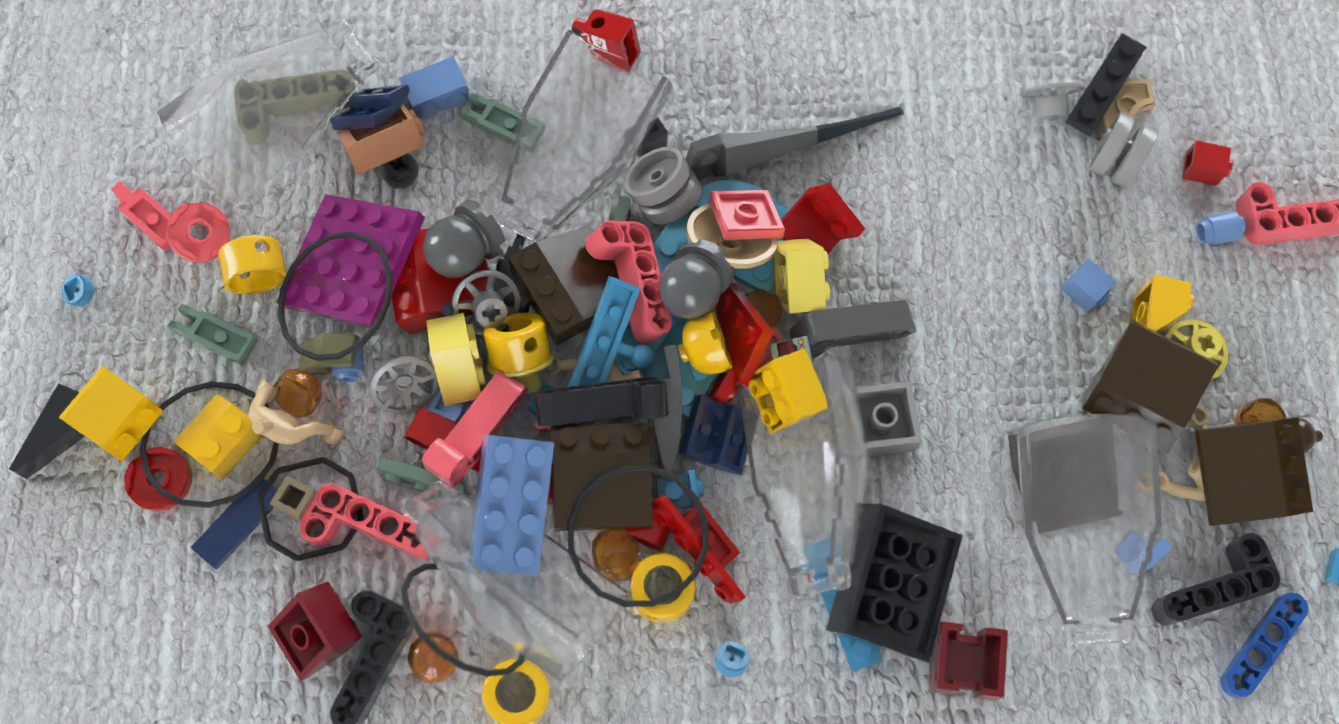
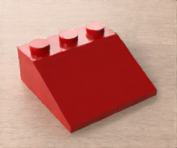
(423, 291)

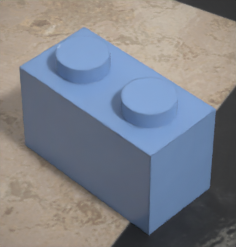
(436, 88)

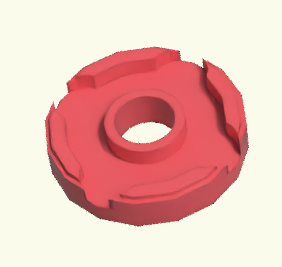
(197, 214)

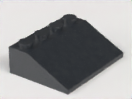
(896, 583)

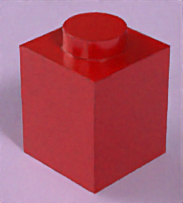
(1207, 163)

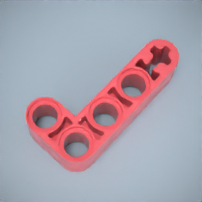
(1276, 219)
(636, 264)
(458, 453)
(344, 514)

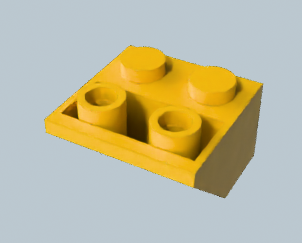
(787, 391)

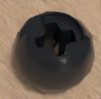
(404, 177)

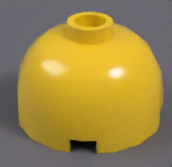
(705, 345)

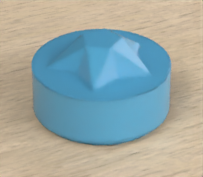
(77, 290)
(731, 659)

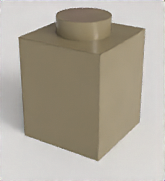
(293, 498)

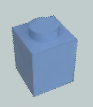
(1089, 286)

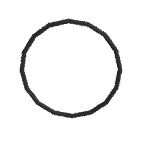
(373, 329)
(157, 486)
(685, 583)
(406, 604)

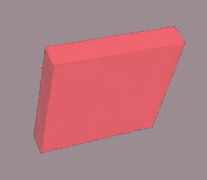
(746, 214)

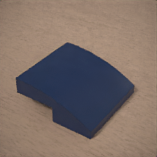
(371, 107)
(715, 435)

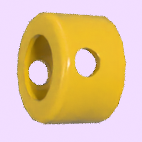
(265, 268)
(507, 349)
(666, 612)
(532, 713)

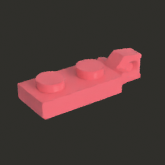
(144, 213)

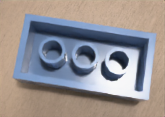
(511, 504)

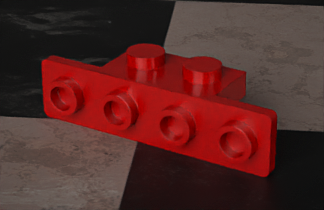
(689, 538)

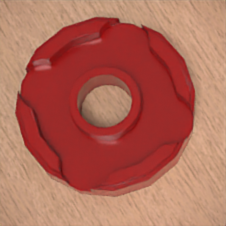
(177, 479)

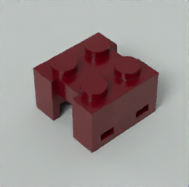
(969, 662)

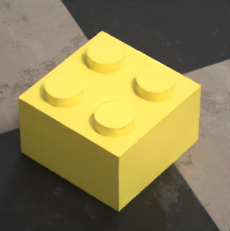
(801, 275)
(455, 358)

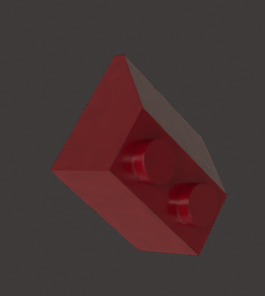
(314, 630)

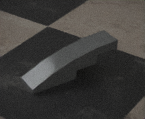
(669, 427)

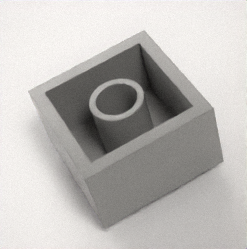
(890, 418)

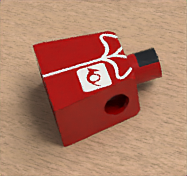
(610, 37)

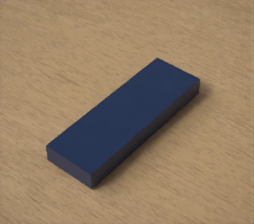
(232, 527)

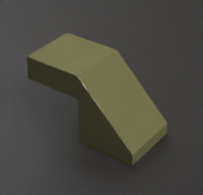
(328, 344)

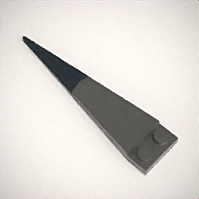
(734, 152)

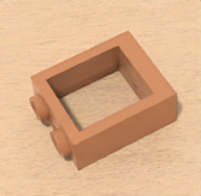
(388, 141)

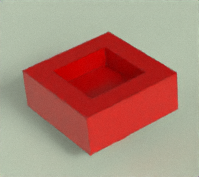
(724, 387)

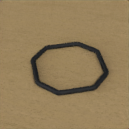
(263, 515)

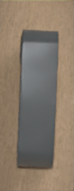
(854, 325)

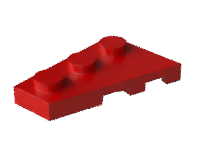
(743, 331)

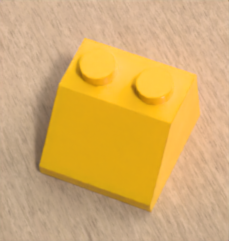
(1162, 303)
(111, 413)
(218, 437)

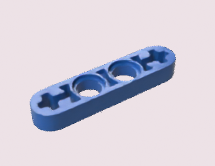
(1259, 640)

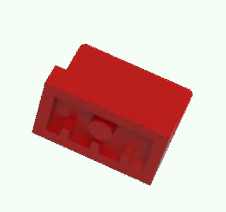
(821, 218)

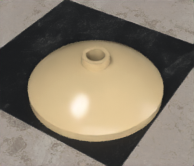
(741, 252)

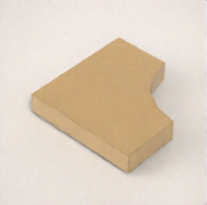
(1131, 99)

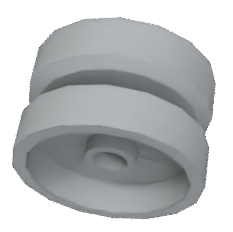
(1121, 149)
(663, 185)

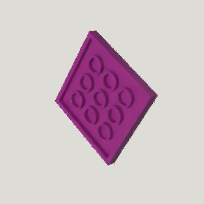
(347, 275)

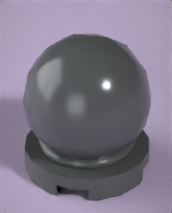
(462, 241)
(695, 279)

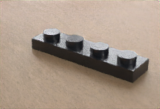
(1105, 84)

